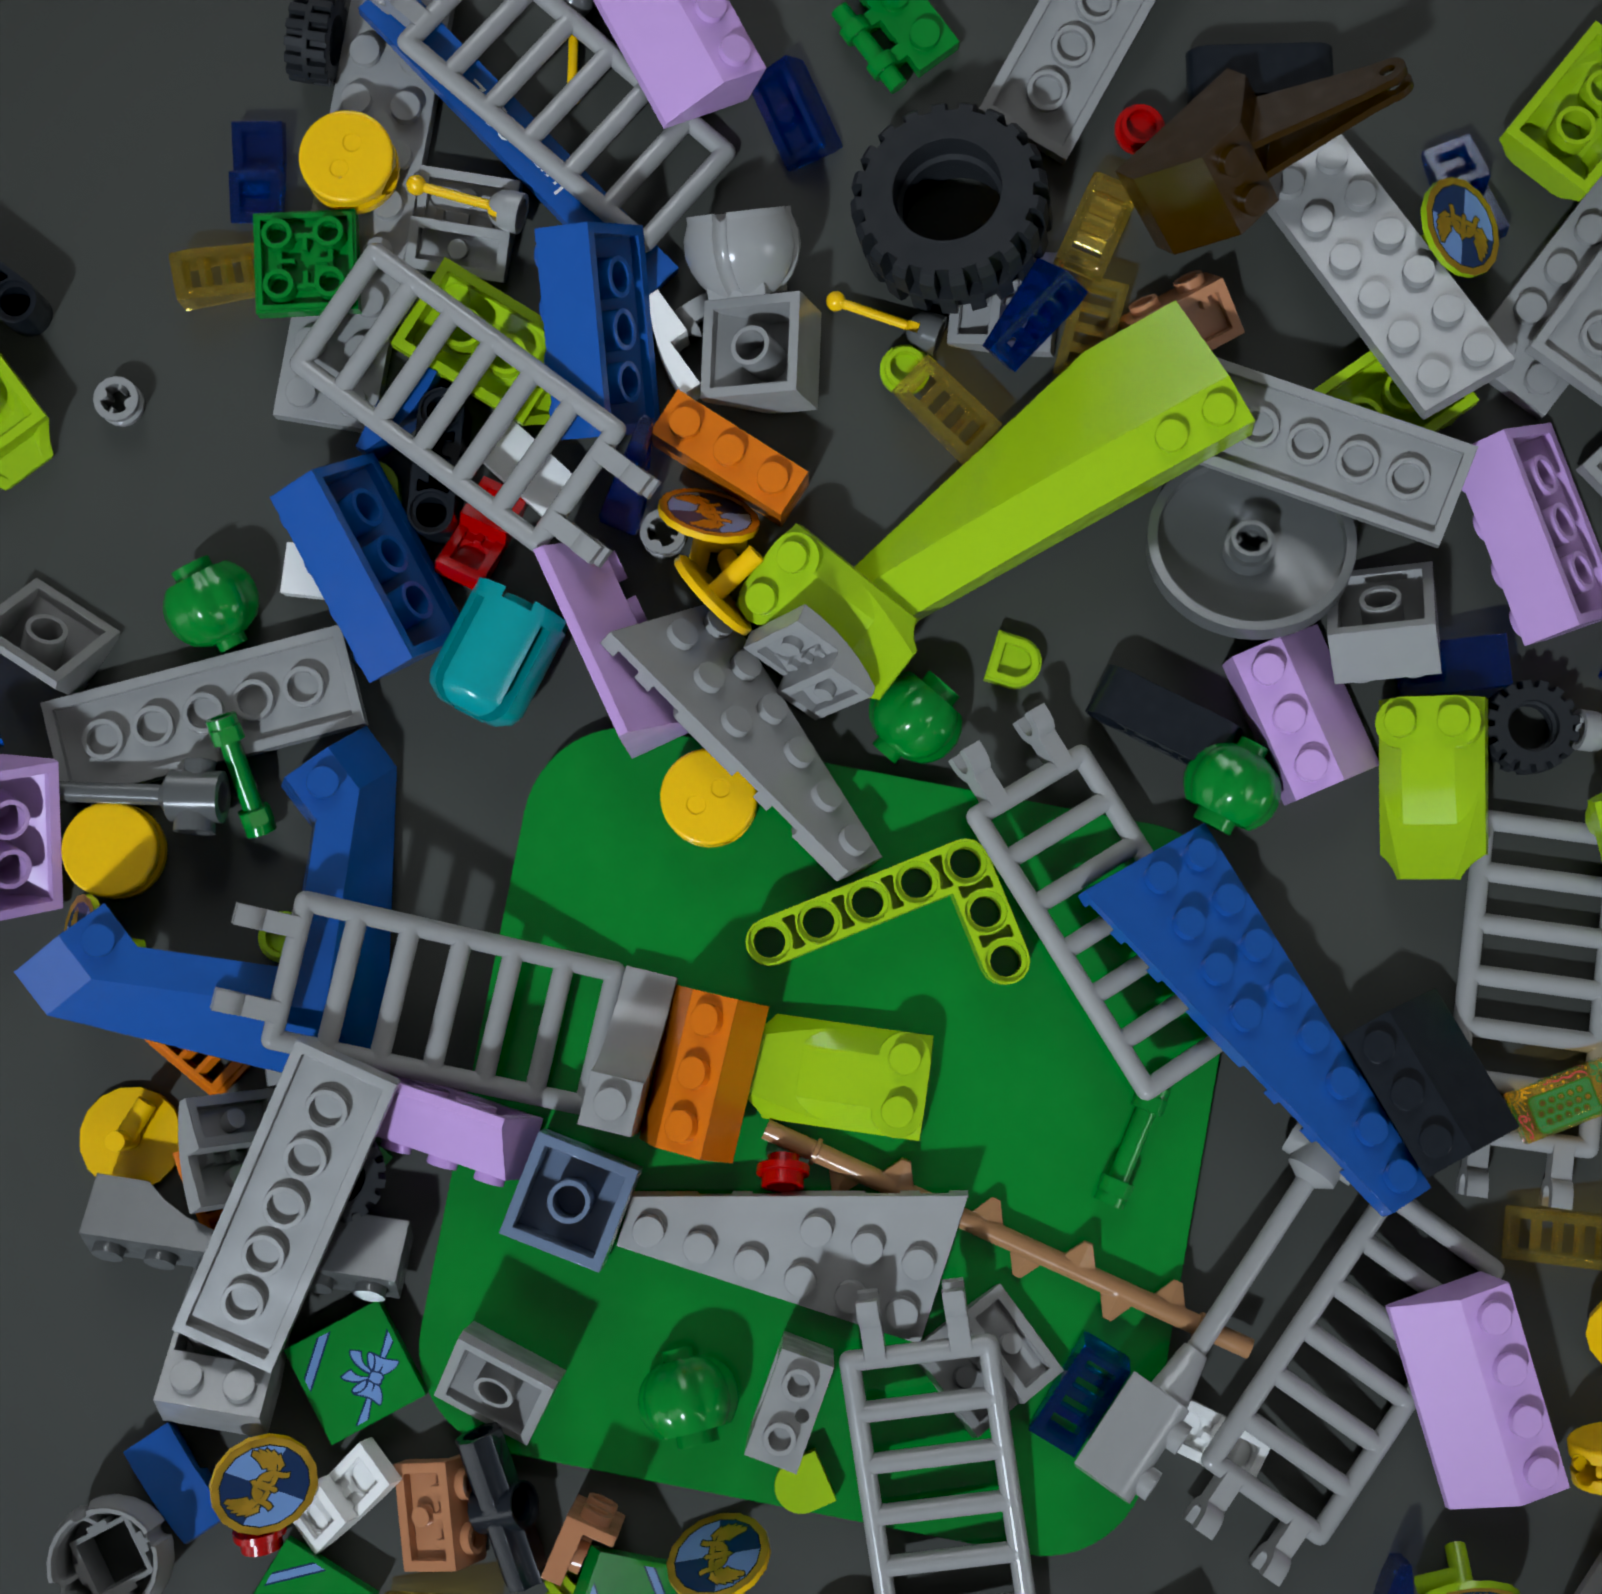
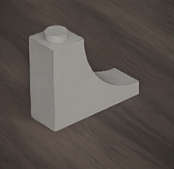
(628, 1059)

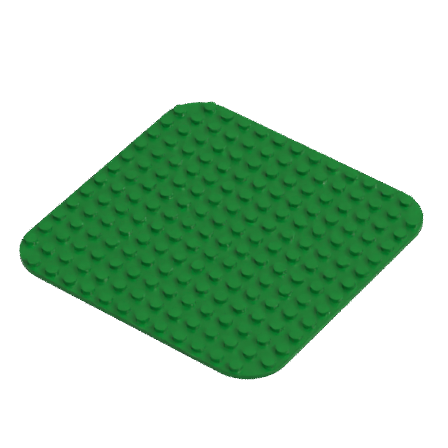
(1013, 1111)

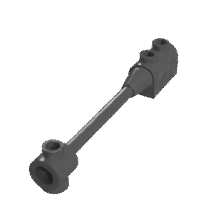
(189, 797)

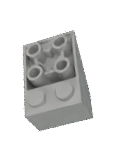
(215, 1389)

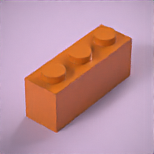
(729, 458)

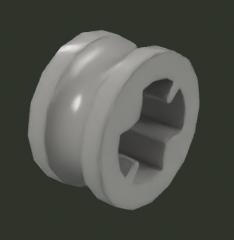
(104, 398)
(654, 546)

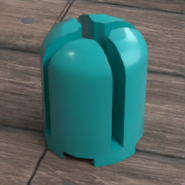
(496, 655)

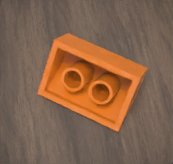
(703, 1075)

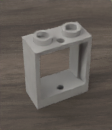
(790, 1402)

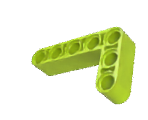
(897, 903)

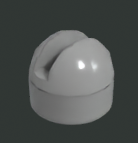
(692, 314)
(1590, 731)

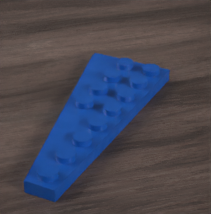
(1219, 956)

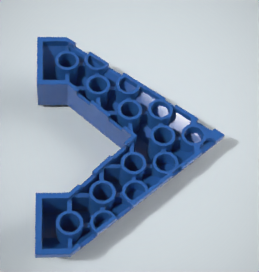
(163, 996)

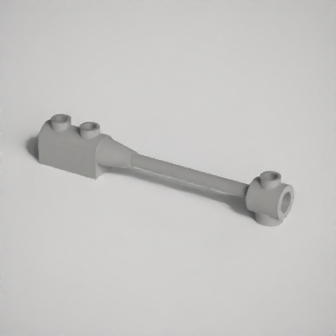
(1152, 1414)

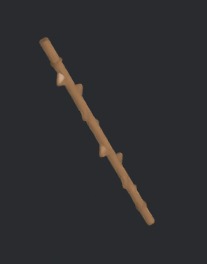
(1025, 1252)

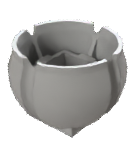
(743, 251)
(78, 1563)

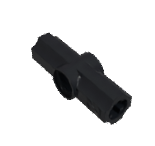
(503, 1506)

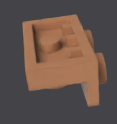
(1203, 300)
(435, 1516)
(586, 1521)

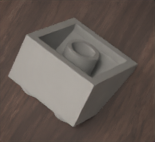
(762, 353)
(1385, 625)

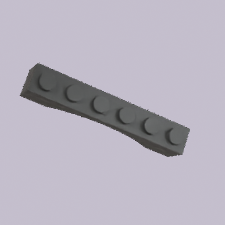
(136, 1222)

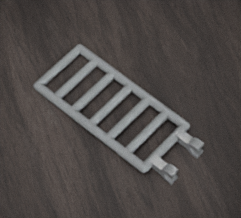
(607, 55)
(492, 344)
(975, 768)
(461, 941)
(1560, 1148)
(998, 1447)
(1208, 1509)

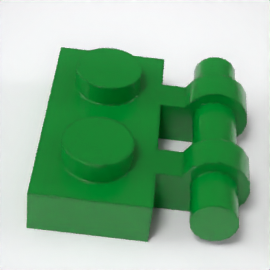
(911, 26)

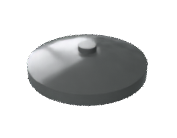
(1246, 555)

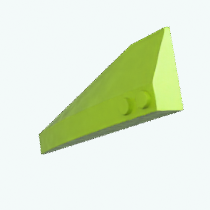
(1077, 452)

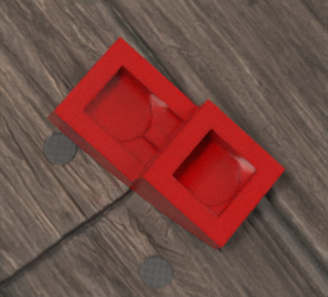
(476, 543)

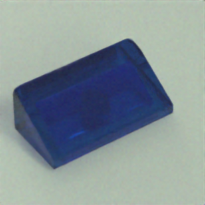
(795, 113)

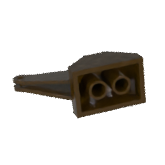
(1226, 150)

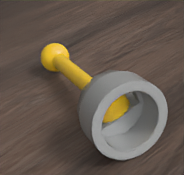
(505, 208)

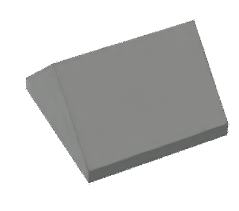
(54, 637)
(499, 1381)

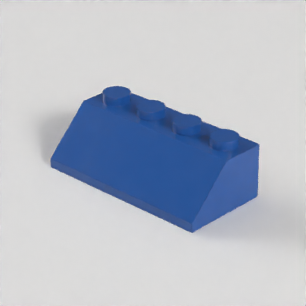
(598, 318)
(367, 564)

